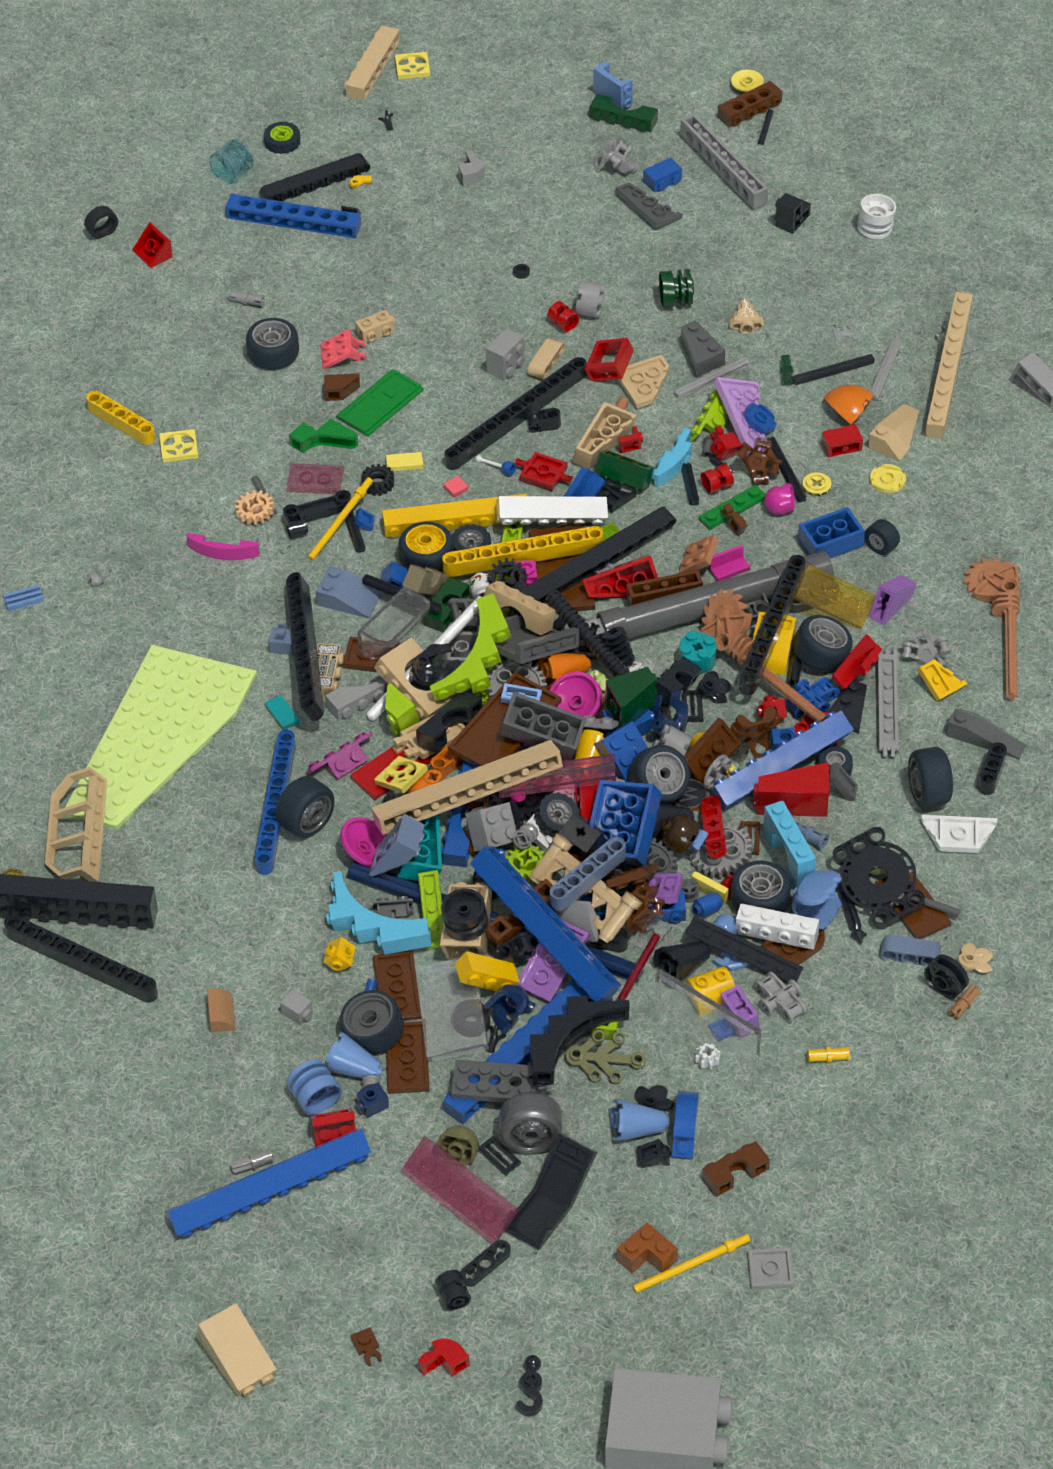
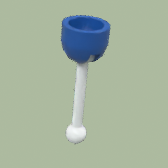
(507, 468)

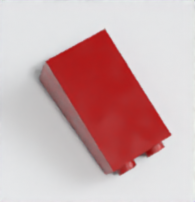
(801, 789)

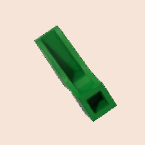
(329, 434)

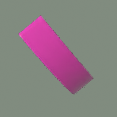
(222, 551)

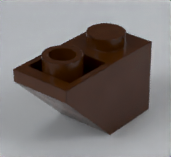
(340, 386)

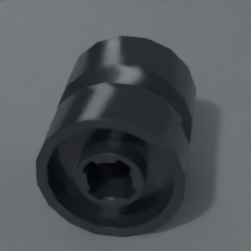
(452, 1290)

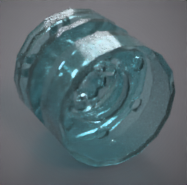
(231, 161)

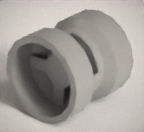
(525, 835)

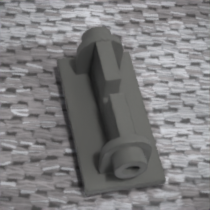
(401, 907)

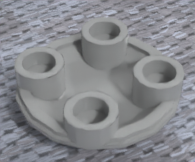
(716, 770)

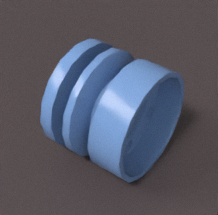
(314, 1087)

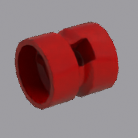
(563, 316)
(718, 478)

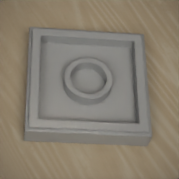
(770, 1268)

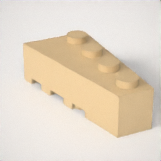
(603, 434)

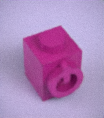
(530, 567)

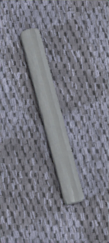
(885, 367)
(709, 378)

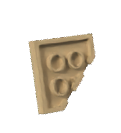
(644, 380)

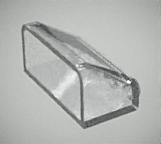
(391, 623)

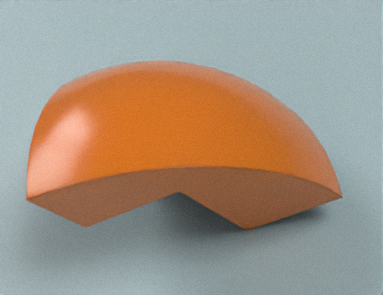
(849, 400)

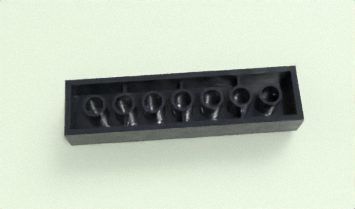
(78, 901)

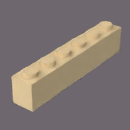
(372, 62)

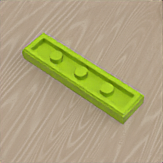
(431, 905)

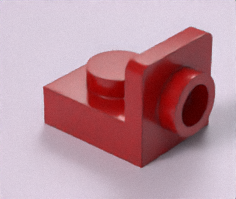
(631, 442)

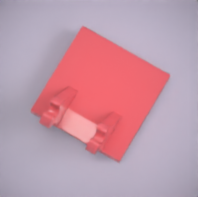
(340, 348)

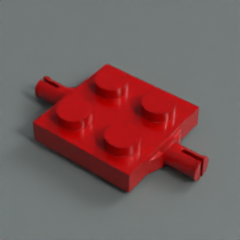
(543, 471)

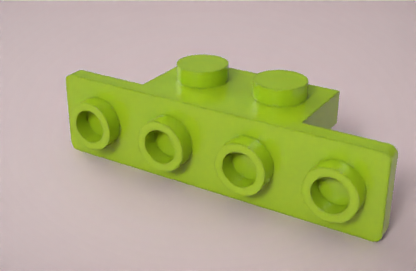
(713, 416)

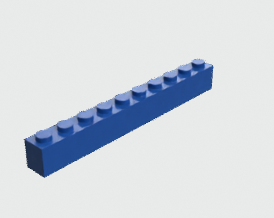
(545, 924)
(515, 1050)
(267, 1182)

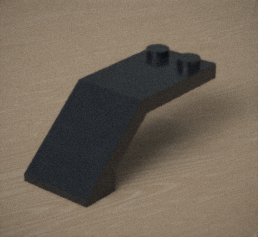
(553, 1192)

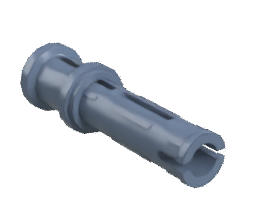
(813, 836)

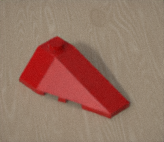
(614, 580)

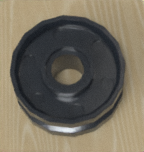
(946, 976)

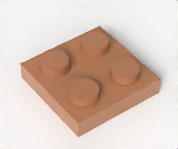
(699, 554)

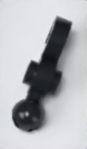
(531, 1385)

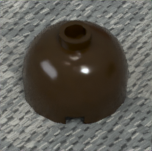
(678, 833)

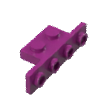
(345, 760)

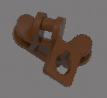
(758, 460)
(756, 731)
(643, 915)

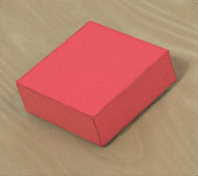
(455, 486)

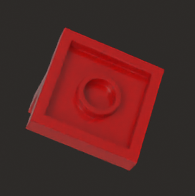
(332, 1125)

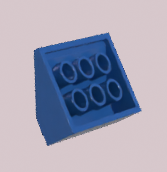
(629, 813)

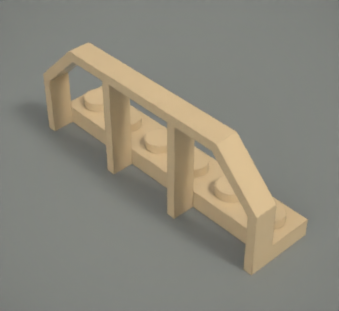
(94, 824)

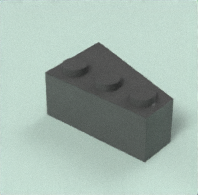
(701, 348)

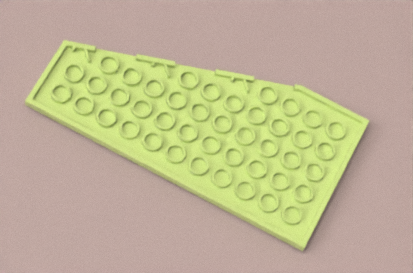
(160, 724)

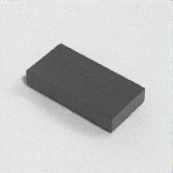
(843, 781)

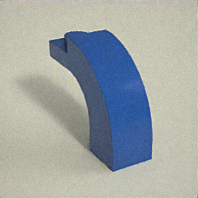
(685, 1124)

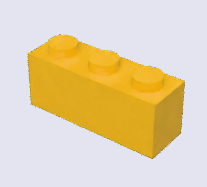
(485, 971)

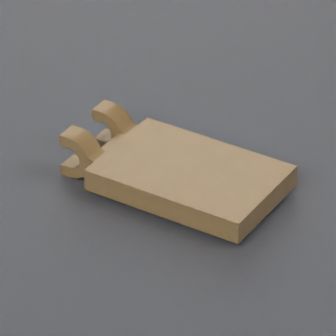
(409, 740)

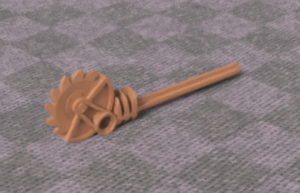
(1000, 585)
(730, 624)

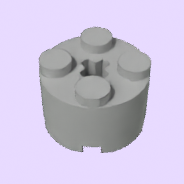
(590, 299)
(674, 738)

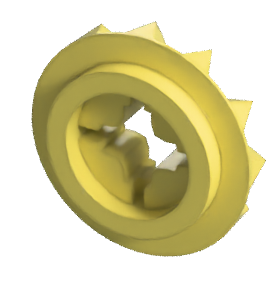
(810, 479)

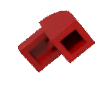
(444, 1353)

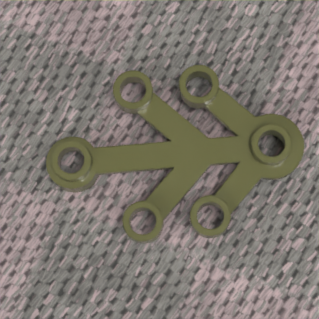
(601, 1057)

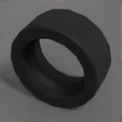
(97, 214)

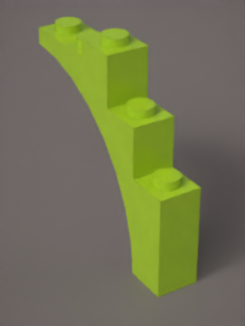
(483, 655)

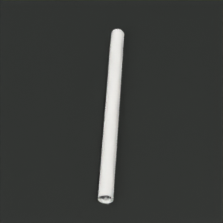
(450, 633)

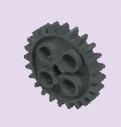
(658, 854)

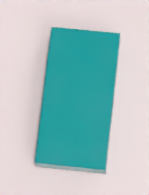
(282, 712)

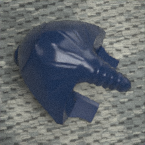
(679, 720)
(509, 1000)

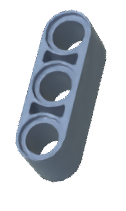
(909, 950)

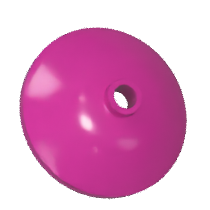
(575, 688)
(360, 839)

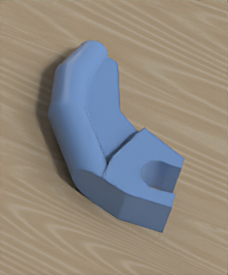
(729, 962)

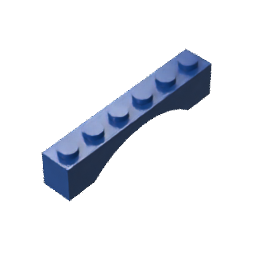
(457, 845)

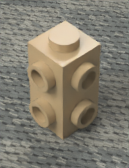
(375, 326)

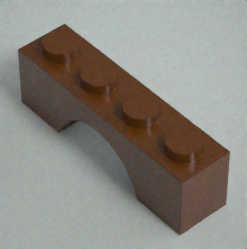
(507, 927)

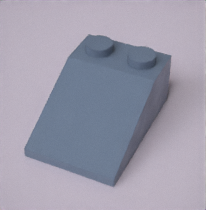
(346, 593)
(398, 845)

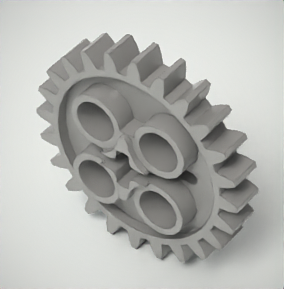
(505, 670)
(738, 852)

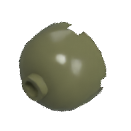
(458, 1140)

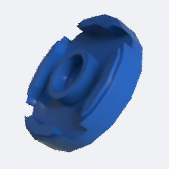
(759, 418)

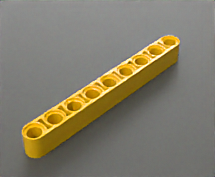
(529, 549)

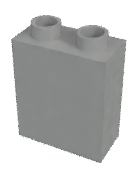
(665, 1421)

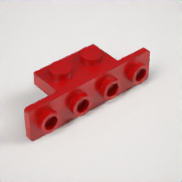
(857, 661)

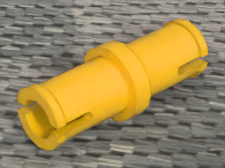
(828, 1054)

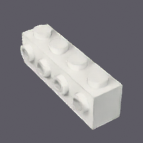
(777, 926)

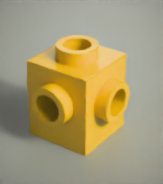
(339, 954)

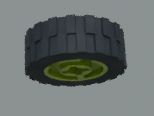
(282, 137)

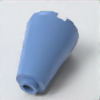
(351, 1059)
(636, 1120)

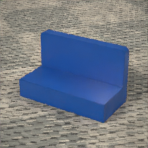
(585, 484)

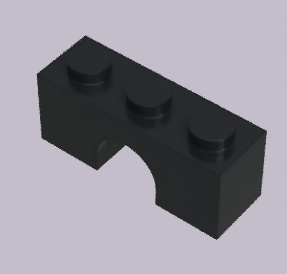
(679, 676)

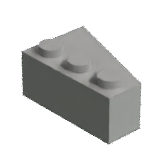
(1036, 377)

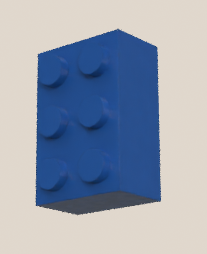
(832, 533)
(625, 745)

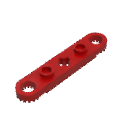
(712, 817)

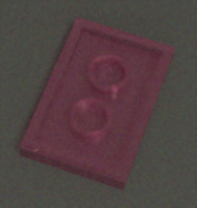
(315, 478)

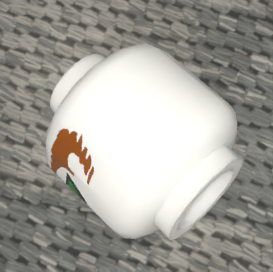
(478, 584)

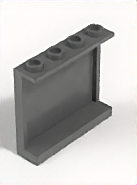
(529, 646)

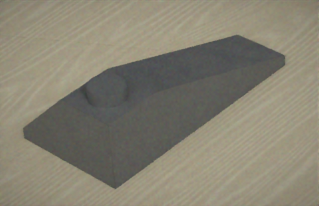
(982, 733)

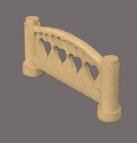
(618, 907)

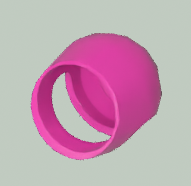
(780, 499)

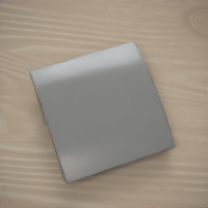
(582, 916)

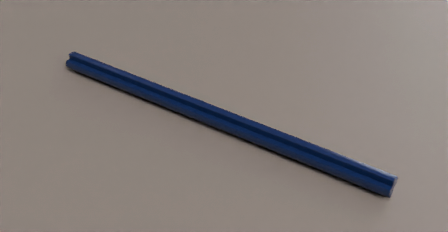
(402, 887)

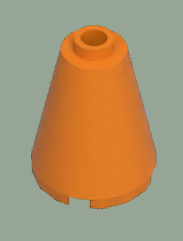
(560, 664)

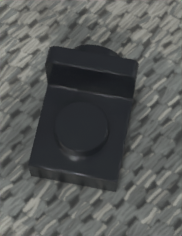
(653, 1153)

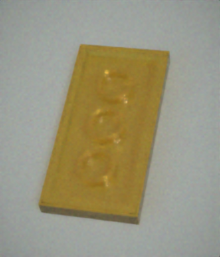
(835, 596)

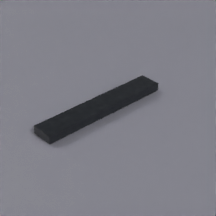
(743, 949)

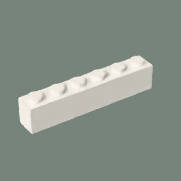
(551, 510)

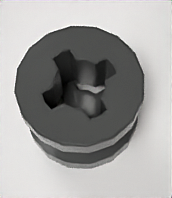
(692, 887)

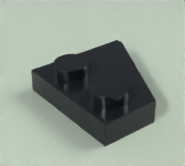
(615, 496)

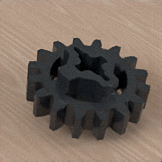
(510, 572)

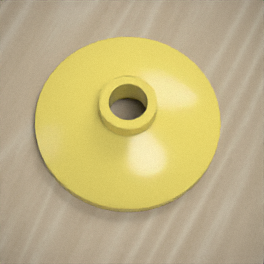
(746, 80)

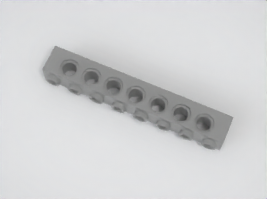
(724, 161)

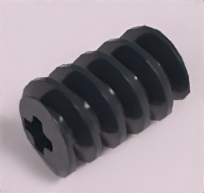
(619, 644)

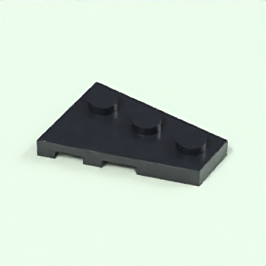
(851, 703)

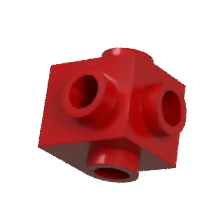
(771, 701)

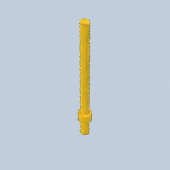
(359, 493)
(728, 1246)

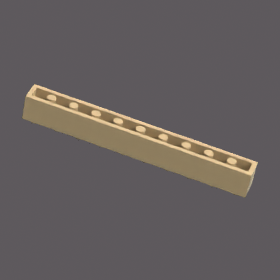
(949, 365)
(469, 785)

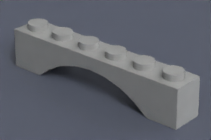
(347, 700)

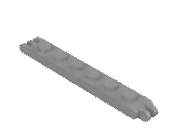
(888, 702)

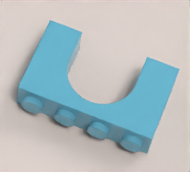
(782, 830)

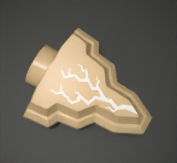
(746, 318)

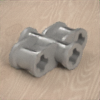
(780, 997)

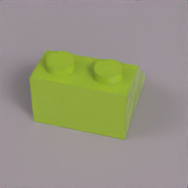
(400, 710)

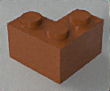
(648, 1246)

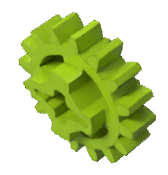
(525, 860)

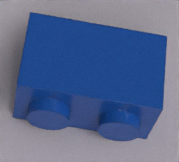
(662, 175)

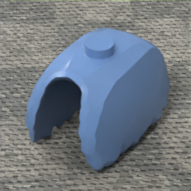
(817, 897)

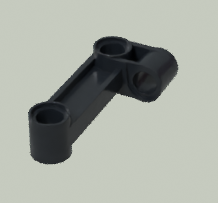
(297, 515)

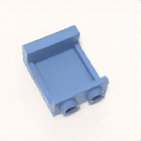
(610, 86)

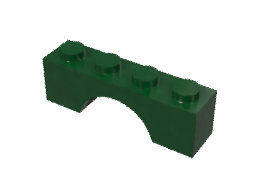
(642, 118)

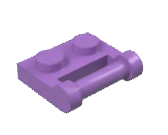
(669, 886)

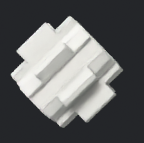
(707, 1056)

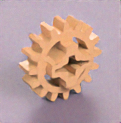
(254, 507)

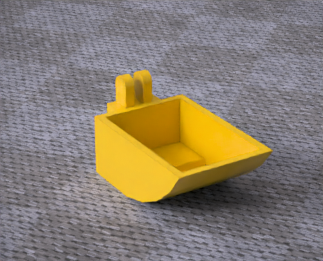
(781, 653)

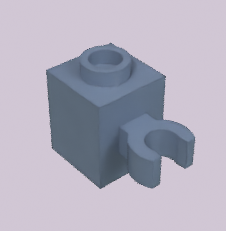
(281, 640)

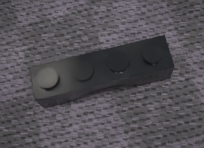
(460, 709)

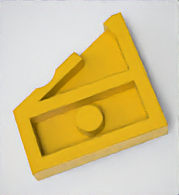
(940, 680)

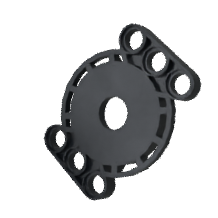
(878, 897)

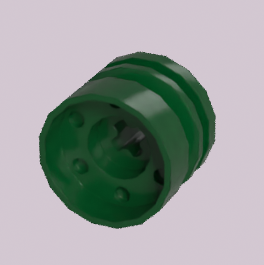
(678, 287)

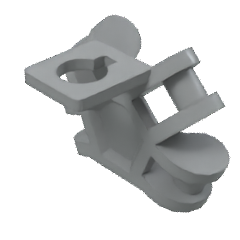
(610, 153)
(926, 651)

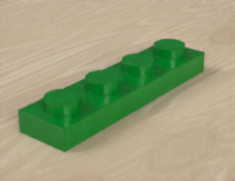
(740, 503)

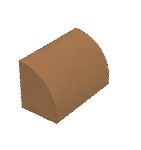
(221, 1010)

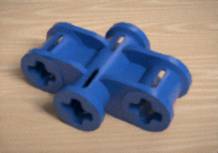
(817, 694)

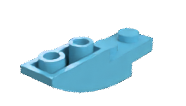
(672, 460)

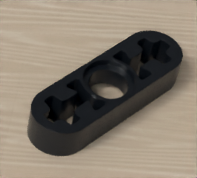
(487, 1254)

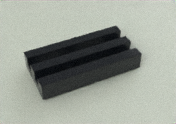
(693, 718)
(510, 1167)

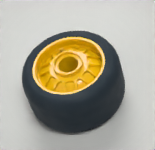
(425, 545)

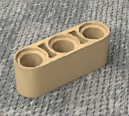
(545, 358)

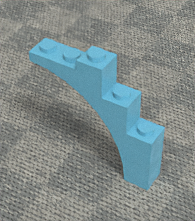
(390, 933)

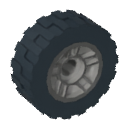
(470, 537)
(552, 805)

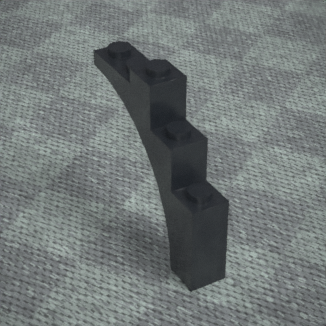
(563, 1029)

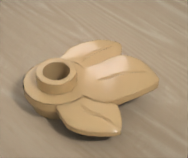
(975, 958)

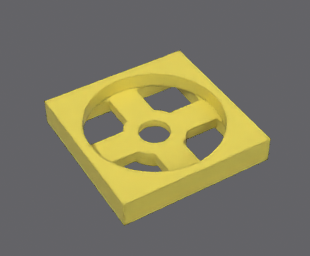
(413, 71)
(192, 454)
(404, 783)

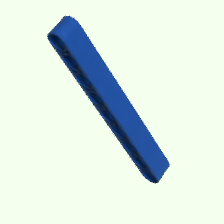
(278, 781)

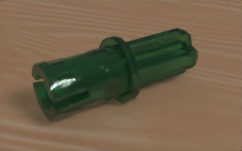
(786, 370)

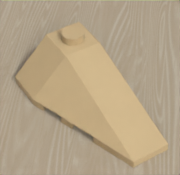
(894, 433)

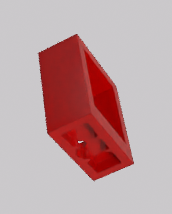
(597, 371)

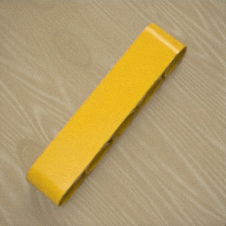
(120, 417)

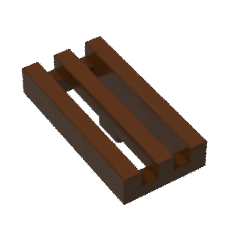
(750, 824)

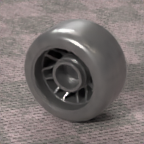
(530, 1122)

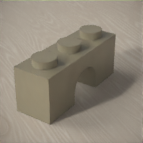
(424, 581)

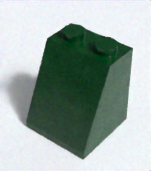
(631, 695)

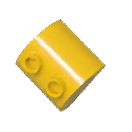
(712, 983)

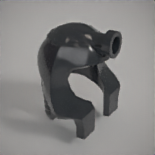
(422, 666)

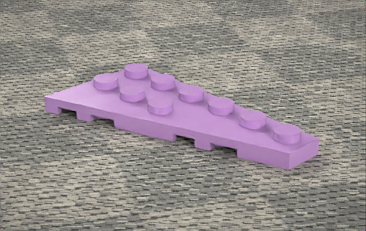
(736, 397)

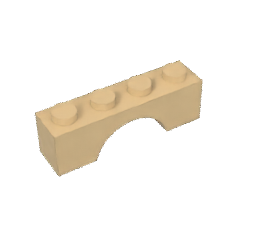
(537, 615)

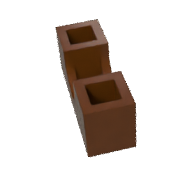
(748, 1158)

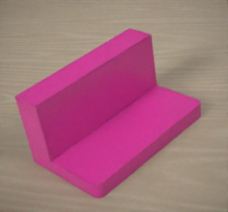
(728, 563)

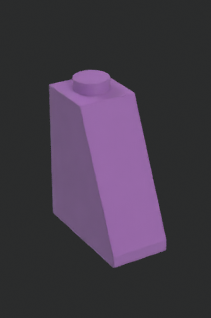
(891, 598)

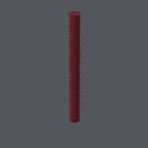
(639, 967)

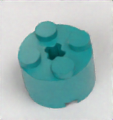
(699, 649)

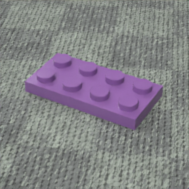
(545, 975)

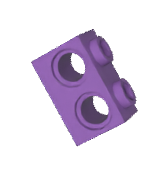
(737, 1002)

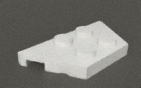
(959, 833)

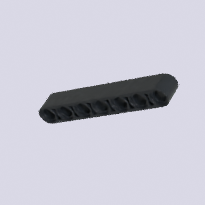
(315, 178)

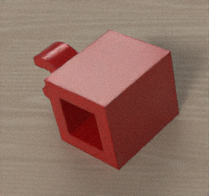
(724, 445)

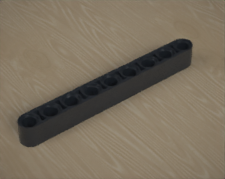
(772, 625)
(81, 958)

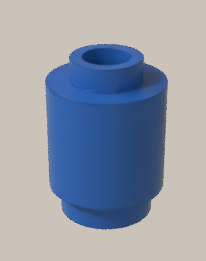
(707, 905)

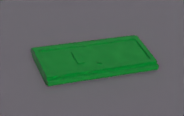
(380, 402)

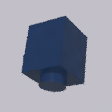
(372, 1100)

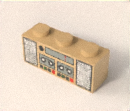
(329, 665)

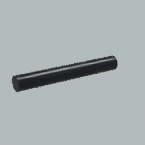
(766, 124)

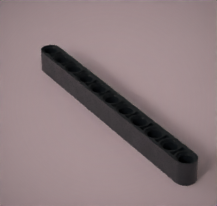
(515, 413)
(601, 554)
(305, 647)

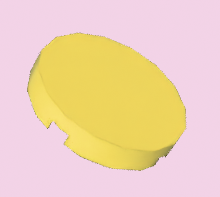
(887, 478)

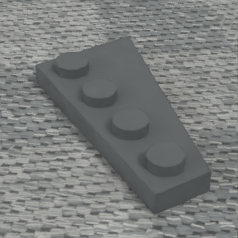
(646, 206)

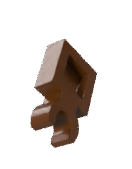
(735, 521)
(366, 1343)

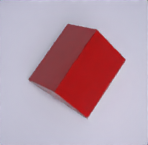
(153, 246)

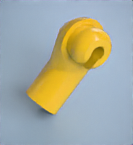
(358, 180)

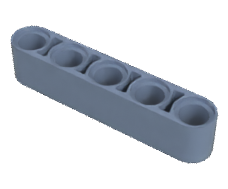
(597, 865)

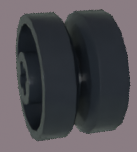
(464, 914)

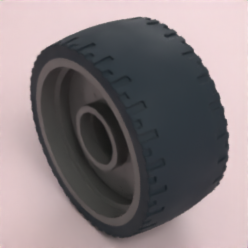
(372, 1021)

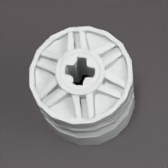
(876, 216)

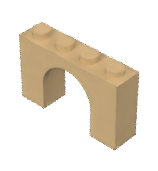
(392, 670)

